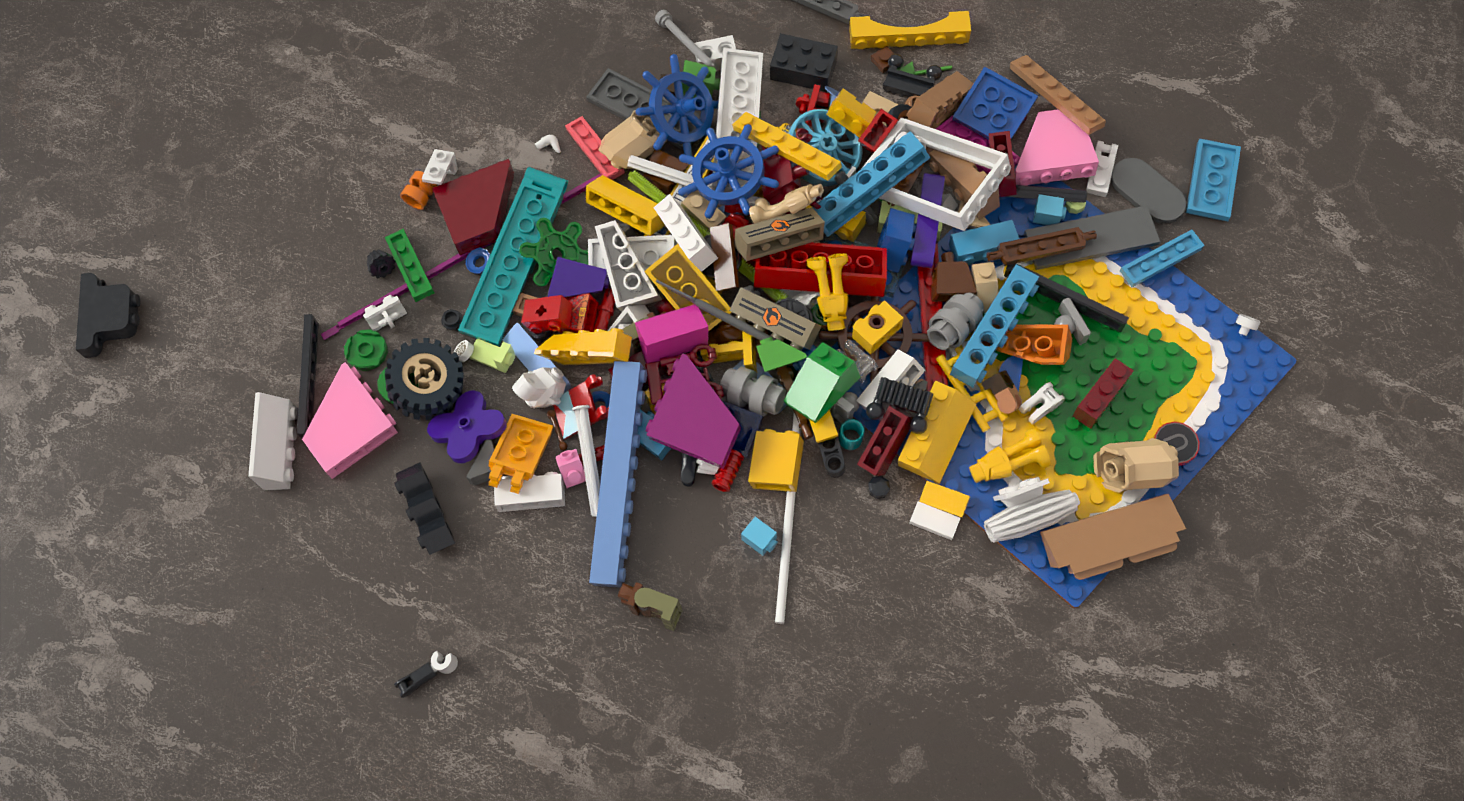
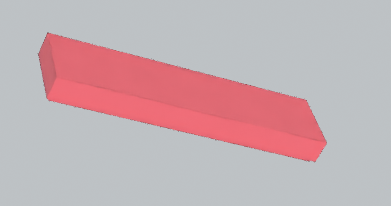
(590, 144)

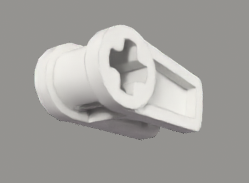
(1046, 396)

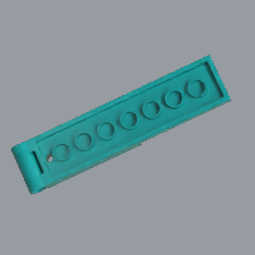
(506, 268)

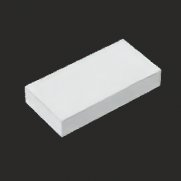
(934, 520)

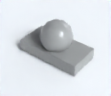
(1071, 317)
(845, 407)

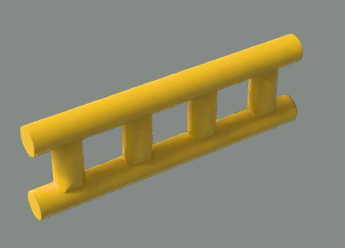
(981, 420)

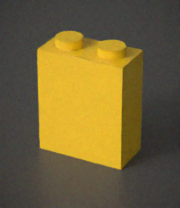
(776, 460)

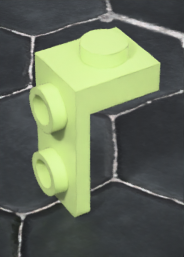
(493, 356)

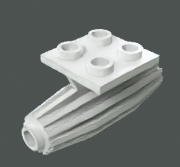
(1029, 510)

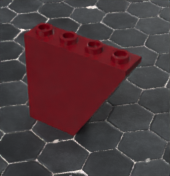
(476, 205)

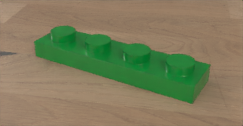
(409, 265)

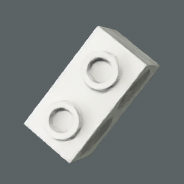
(714, 48)

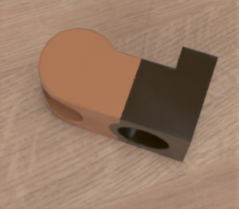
(1004, 391)

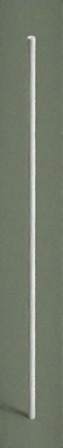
(786, 543)

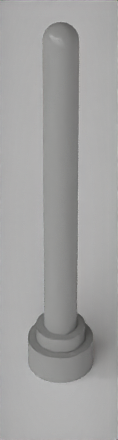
(664, 19)

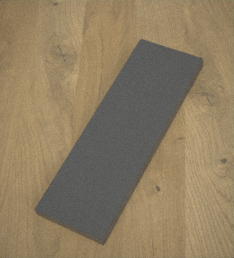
(623, 96)
(1115, 233)

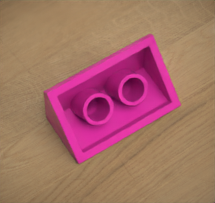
(672, 333)

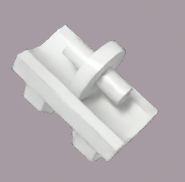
(385, 313)

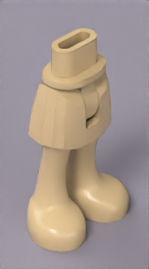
(793, 202)

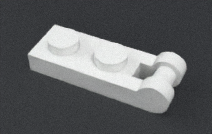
(1100, 182)

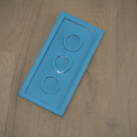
(1213, 180)

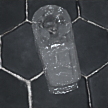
(864, 362)

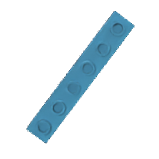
(871, 182)
(1018, 280)

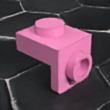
(571, 468)

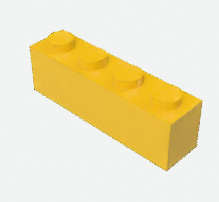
(624, 205)

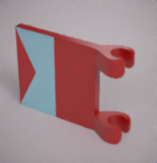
(576, 397)

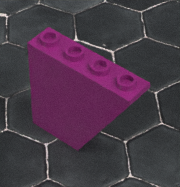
(693, 417)

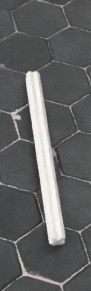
(668, 173)

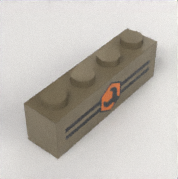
(779, 234)
(775, 319)

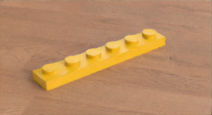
(789, 146)

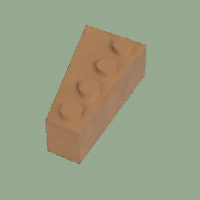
(940, 101)
(962, 178)

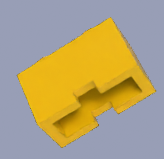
(851, 113)

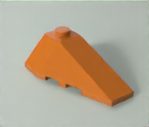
(1038, 343)

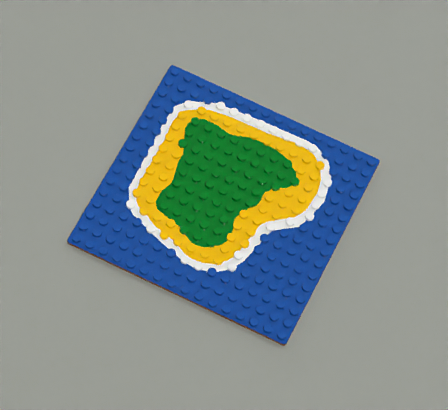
(1185, 369)

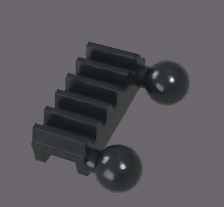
(908, 83)
(903, 397)

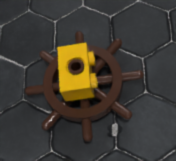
(877, 329)

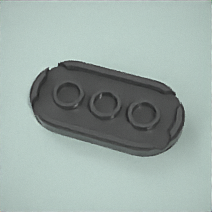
(1145, 186)

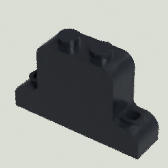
(104, 314)

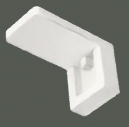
(439, 165)

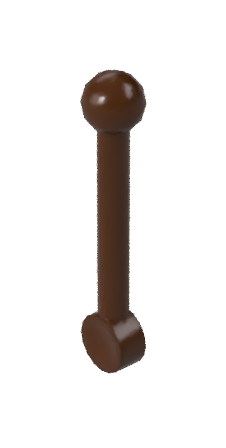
(551, 415)

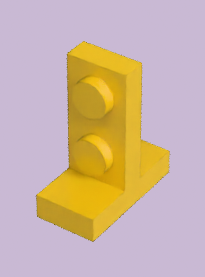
(736, 351)

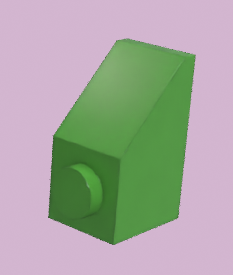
(778, 354)

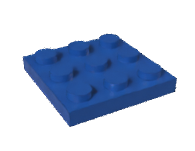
(994, 105)

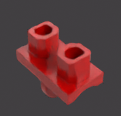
(817, 98)

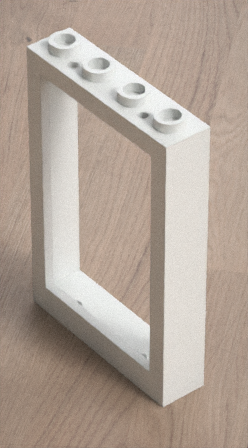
(959, 148)

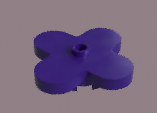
(466, 426)

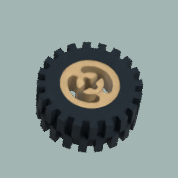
(430, 396)

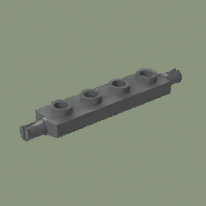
(837, 9)

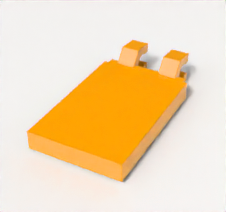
(519, 451)

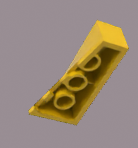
(587, 347)

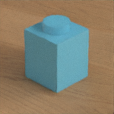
(1049, 210)
(759, 536)

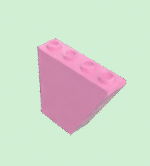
(1055, 151)
(347, 423)

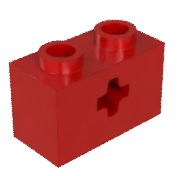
(547, 314)

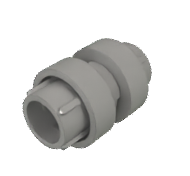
(955, 321)
(761, 394)

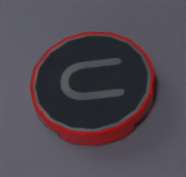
(1182, 438)

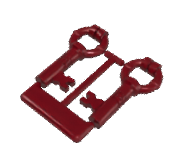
(653, 375)

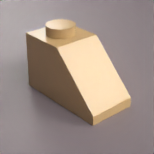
(985, 283)

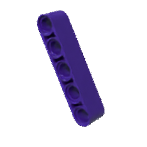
(927, 227)

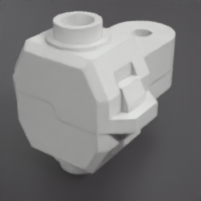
(541, 387)

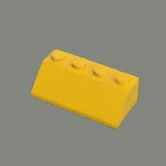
(946, 419)

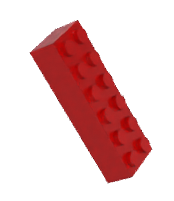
(788, 269)

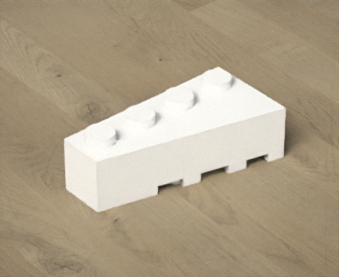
(624, 269)

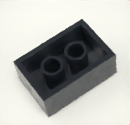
(803, 62)

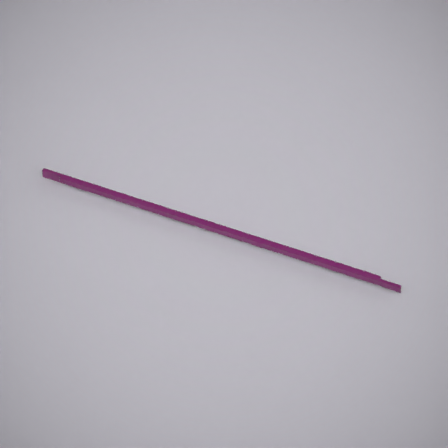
(431, 273)

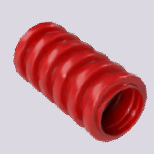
(725, 476)

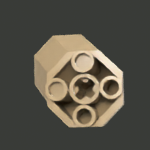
(631, 137)
(1136, 465)

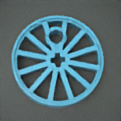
(828, 142)

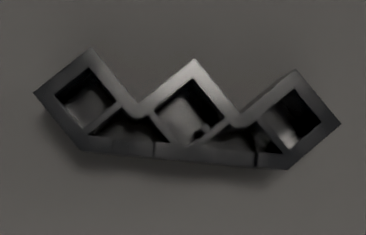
(424, 508)

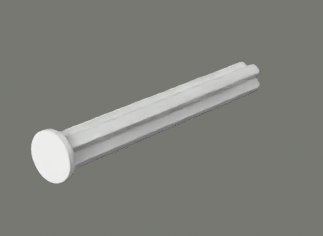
(588, 456)

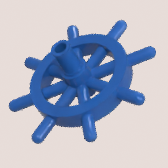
(680, 106)
(728, 170)

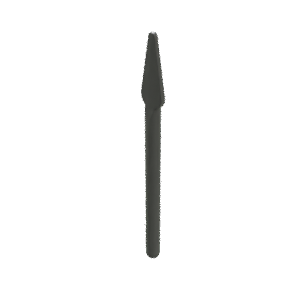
(720, 314)

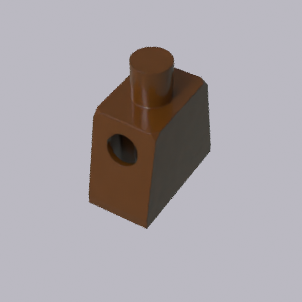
(669, 161)
(950, 279)

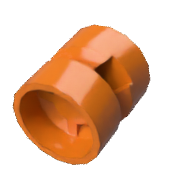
(417, 192)

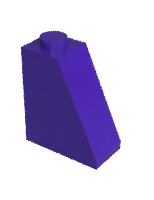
(577, 278)

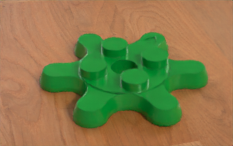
(550, 240)

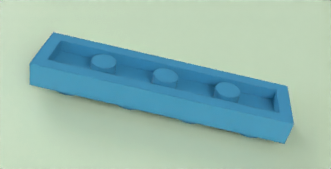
(1161, 258)

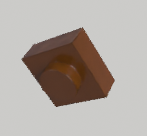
(881, 58)

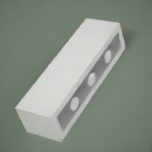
(685, 233)

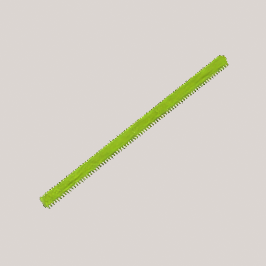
(657, 196)

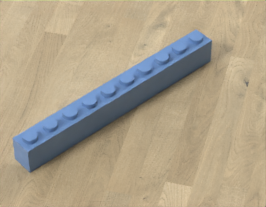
(617, 475)

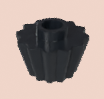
(380, 263)

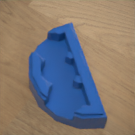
(1013, 366)

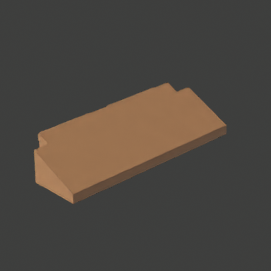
(1105, 539)

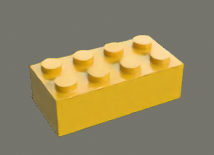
(680, 273)

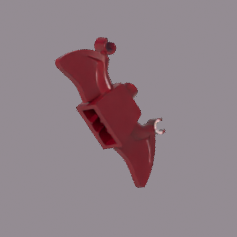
(786, 173)

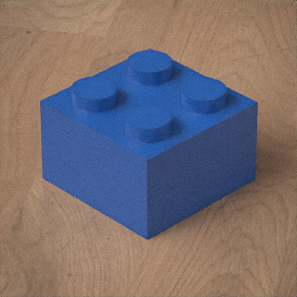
(897, 238)

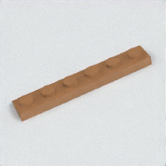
(1057, 94)

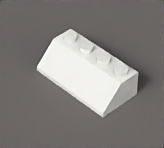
(273, 442)

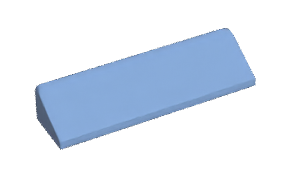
(524, 350)

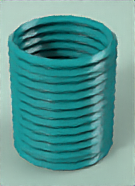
(853, 425)

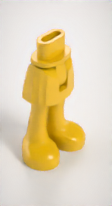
(831, 304)
(996, 462)

